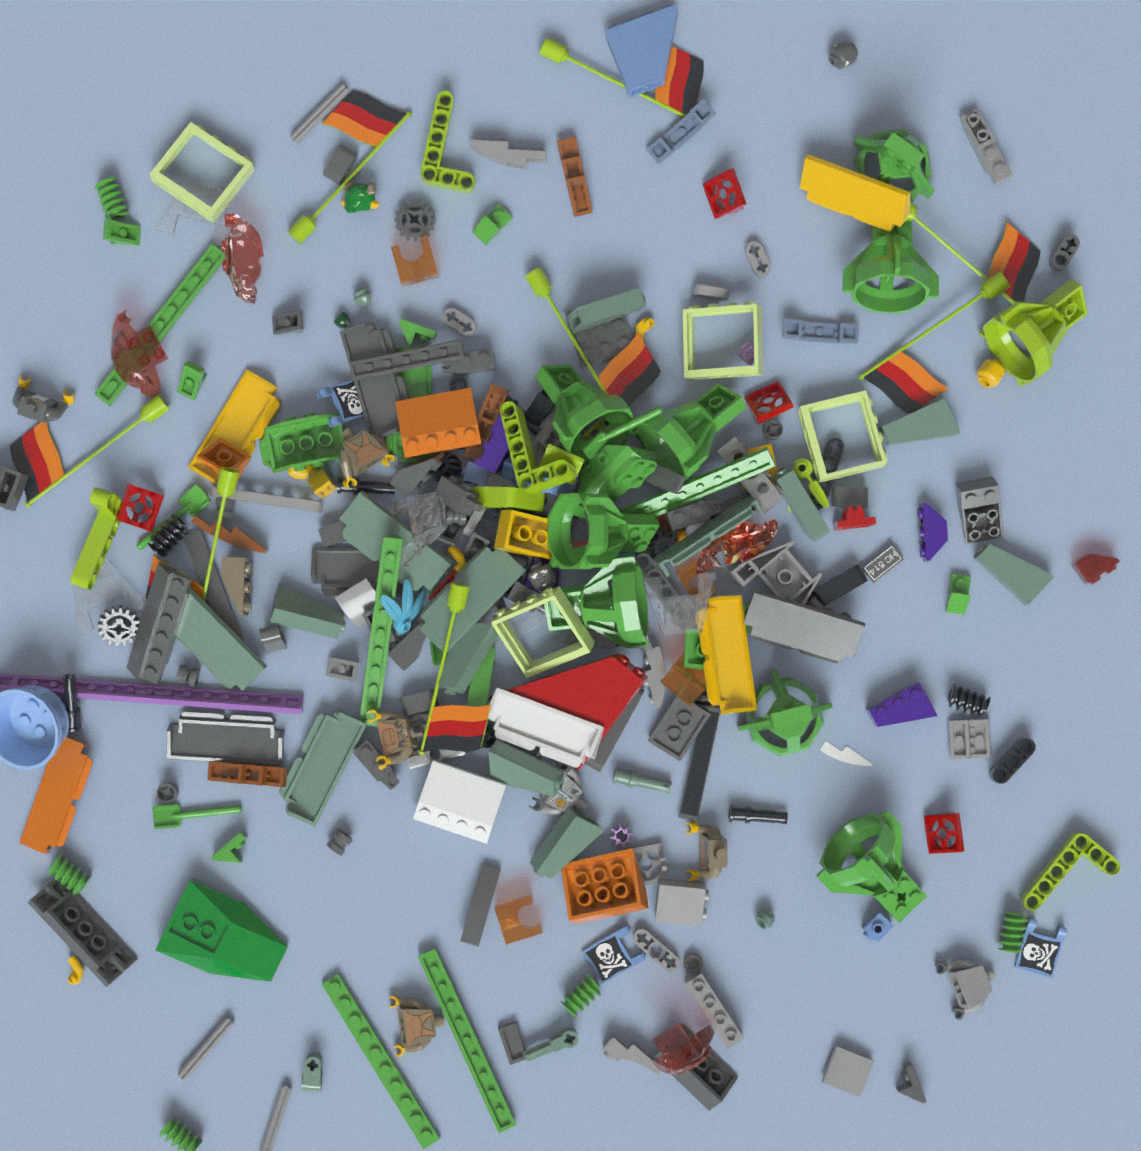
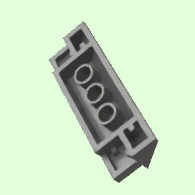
(159, 624)
(83, 931)

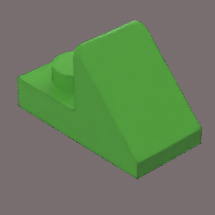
(492, 224)
(121, 233)
(412, 330)
(191, 380)
(958, 594)
(227, 853)

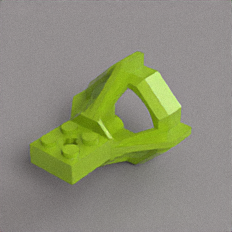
(1038, 327)

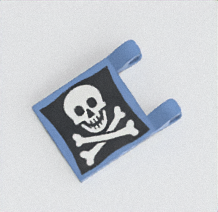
(345, 400)
(1040, 951)
(610, 957)

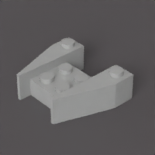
(779, 574)

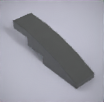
(480, 905)

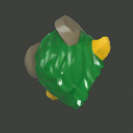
(359, 197)

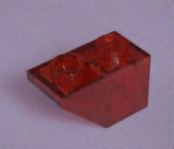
(1092, 566)

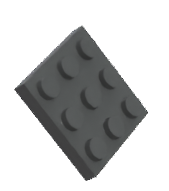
(602, 341)

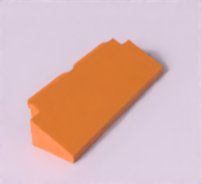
(60, 786)

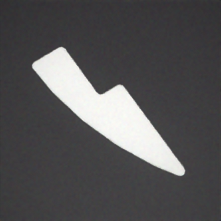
(846, 755)

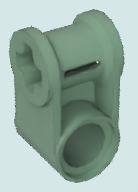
(312, 1075)

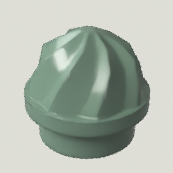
(362, 297)
(765, 918)

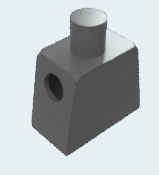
(519, 592)

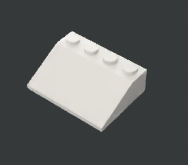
(459, 801)

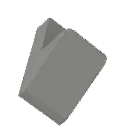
(342, 669)

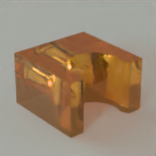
(416, 271)
(686, 573)
(684, 682)
(509, 923)

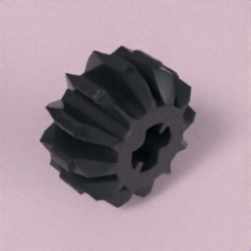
(449, 466)
(661, 541)

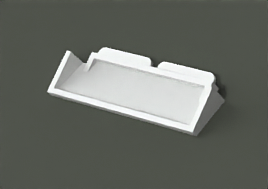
(534, 724)

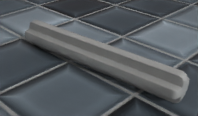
(331, 101)
(206, 1047)
(276, 1118)

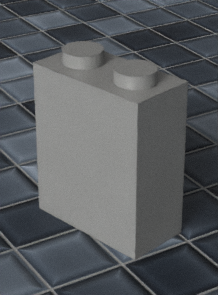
(681, 902)

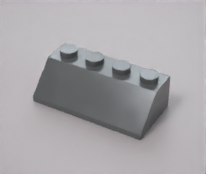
(707, 1081)

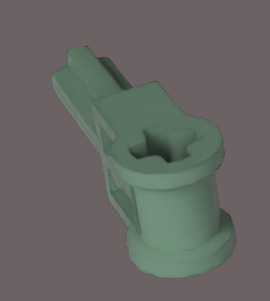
(553, 1044)

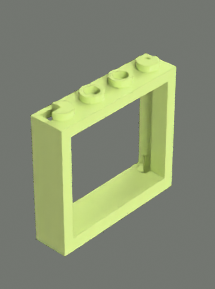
(187, 198)
(714, 310)
(812, 443)
(553, 659)

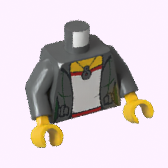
(38, 406)

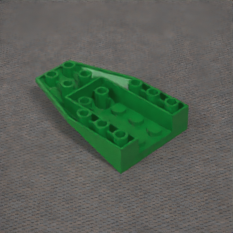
(221, 936)

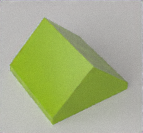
(554, 453)

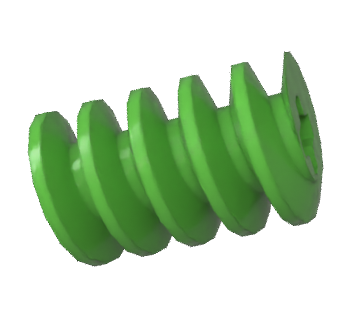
(110, 200)
(68, 874)
(1013, 932)
(581, 995)
(180, 1136)

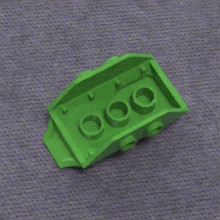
(301, 443)
(617, 470)

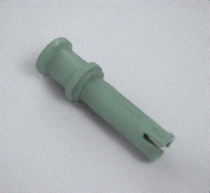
(632, 779)

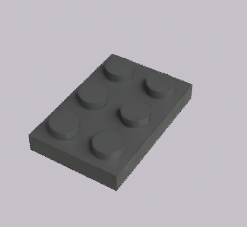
(679, 728)

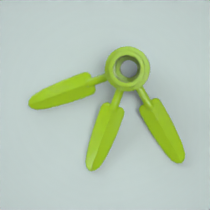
(814, 486)

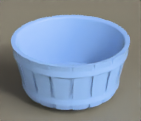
(31, 726)

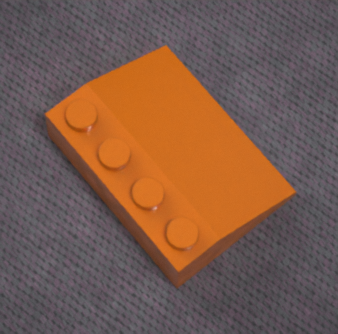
(438, 423)
(604, 886)

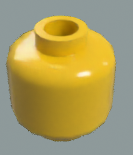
(990, 373)

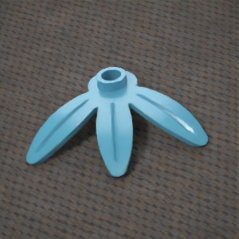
(403, 618)

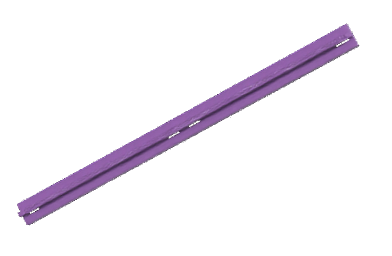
(173, 694)

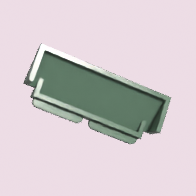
(365, 528)
(707, 533)
(489, 578)
(217, 645)
(324, 760)

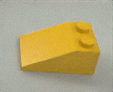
(523, 534)

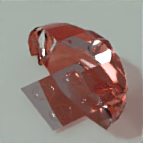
(242, 257)
(136, 355)
(744, 541)
(680, 1051)

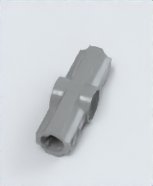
(416, 760)

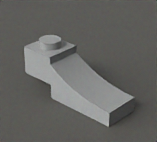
(618, 1050)

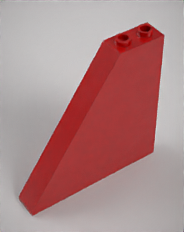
(588, 691)

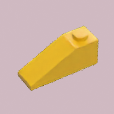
(321, 483)

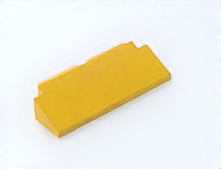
(854, 194)
(241, 420)
(727, 656)

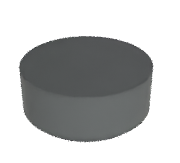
(692, 962)

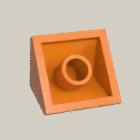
(224, 455)

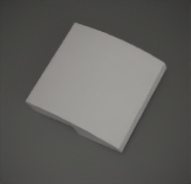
(357, 601)
(970, 739)
(847, 1071)

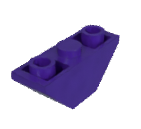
(932, 531)

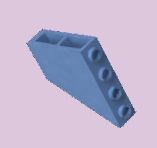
(643, 49)

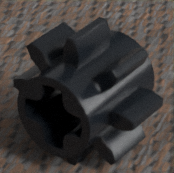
(489, 737)

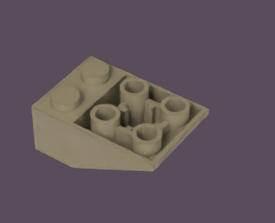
(236, 577)

